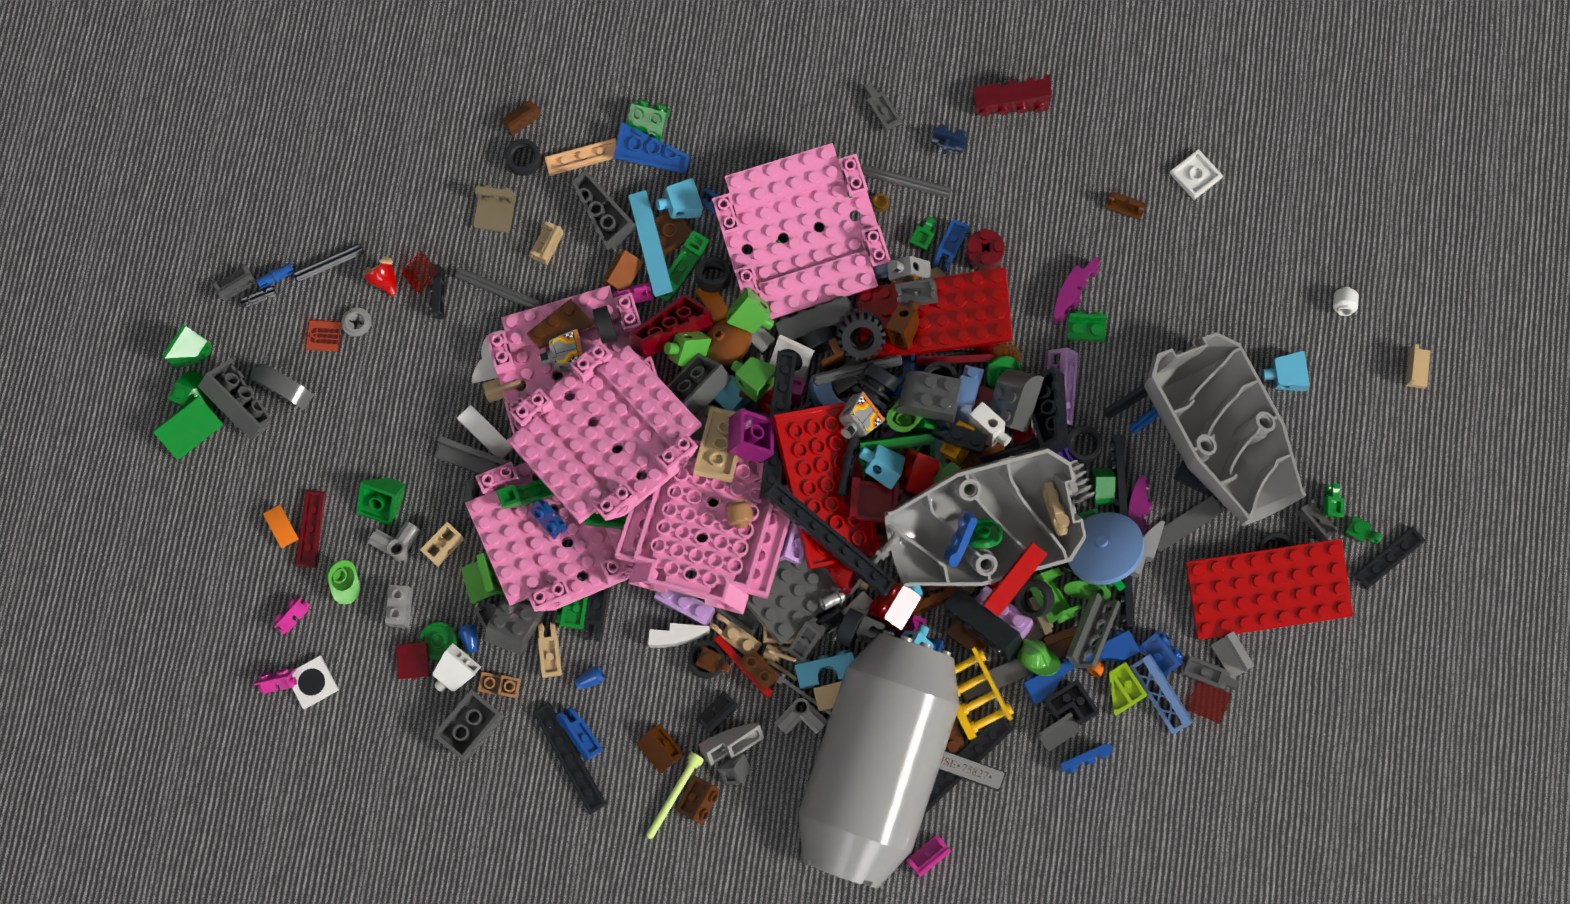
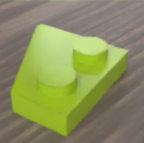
(1125, 688)

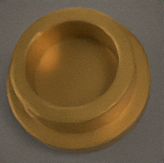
(880, 202)

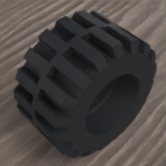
(864, 348)

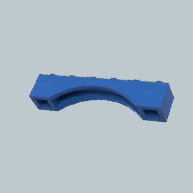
(1117, 649)

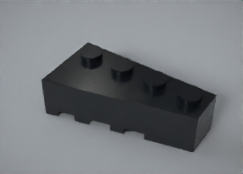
(1051, 412)

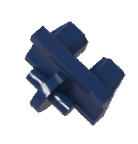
(948, 140)

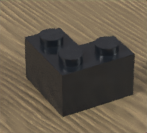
(1073, 698)

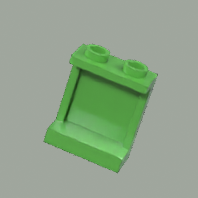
(1061, 610)

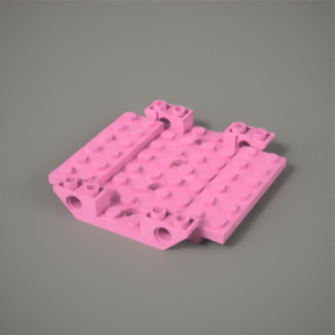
(789, 200)
(519, 358)
(632, 413)
(527, 556)
(731, 562)

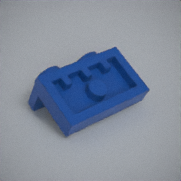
(1163, 652)

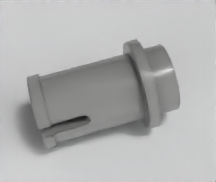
(832, 599)

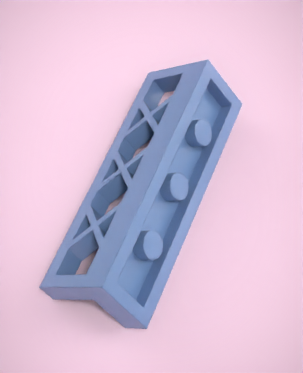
(1166, 689)

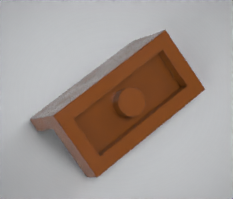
(622, 271)

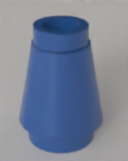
(468, 637)
(591, 677)

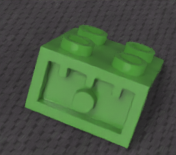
(481, 579)

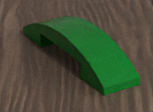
(685, 262)
(523, 495)

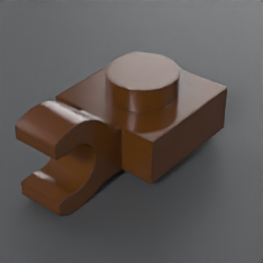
(711, 661)

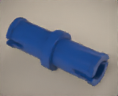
(275, 275)

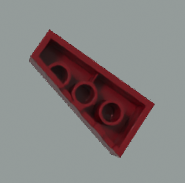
(1013, 97)
(678, 317)

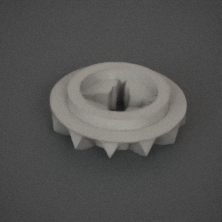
(352, 315)

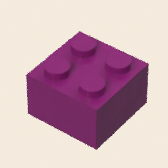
(750, 436)

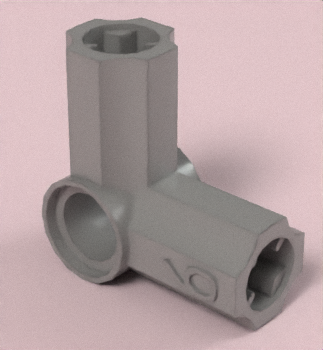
(388, 544)
(791, 718)

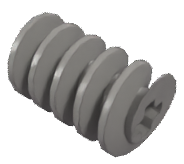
(1083, 489)

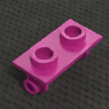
(640, 292)
(285, 620)
(268, 682)

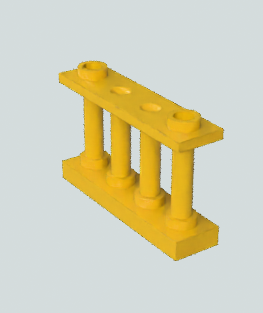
(971, 728)

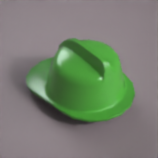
(901, 422)
(343, 581)
(1083, 589)
(1038, 658)

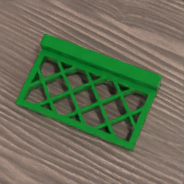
(898, 442)

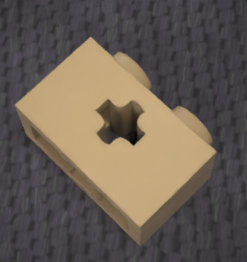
(442, 544)

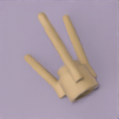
(773, 653)

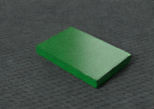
(187, 427)

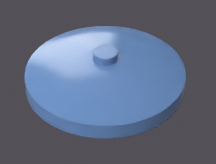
(1110, 550)

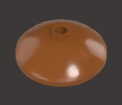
(727, 342)

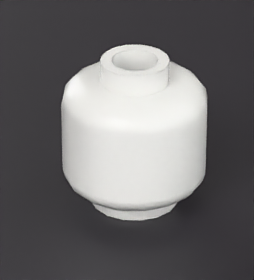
(1345, 301)

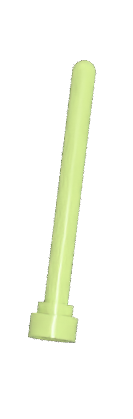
(693, 762)

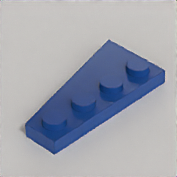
(644, 150)

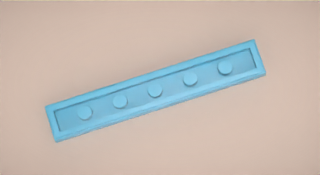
(650, 243)

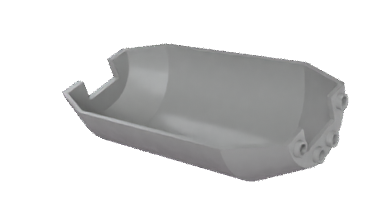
(878, 759)

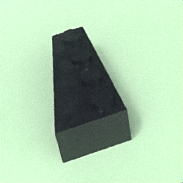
(984, 624)

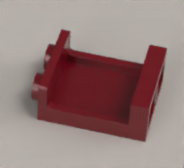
(871, 500)

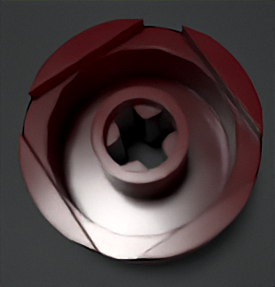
(985, 240)

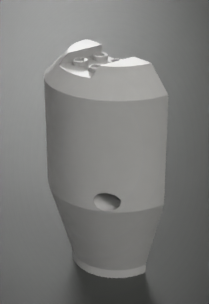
(1226, 426)
(1000, 491)

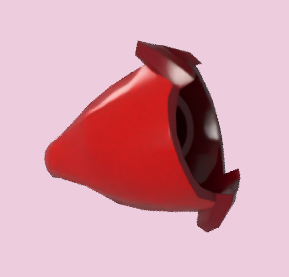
(843, 577)

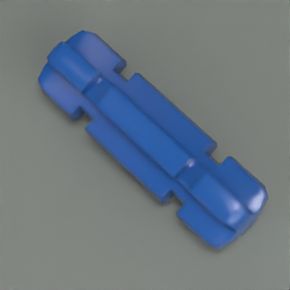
(1144, 420)

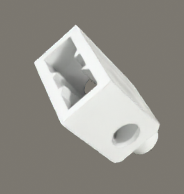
(990, 424)
(454, 669)

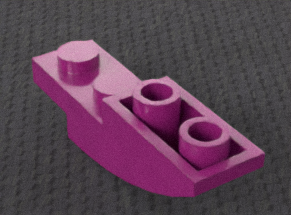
(1069, 294)
(1139, 504)

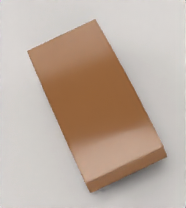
(499, 685)

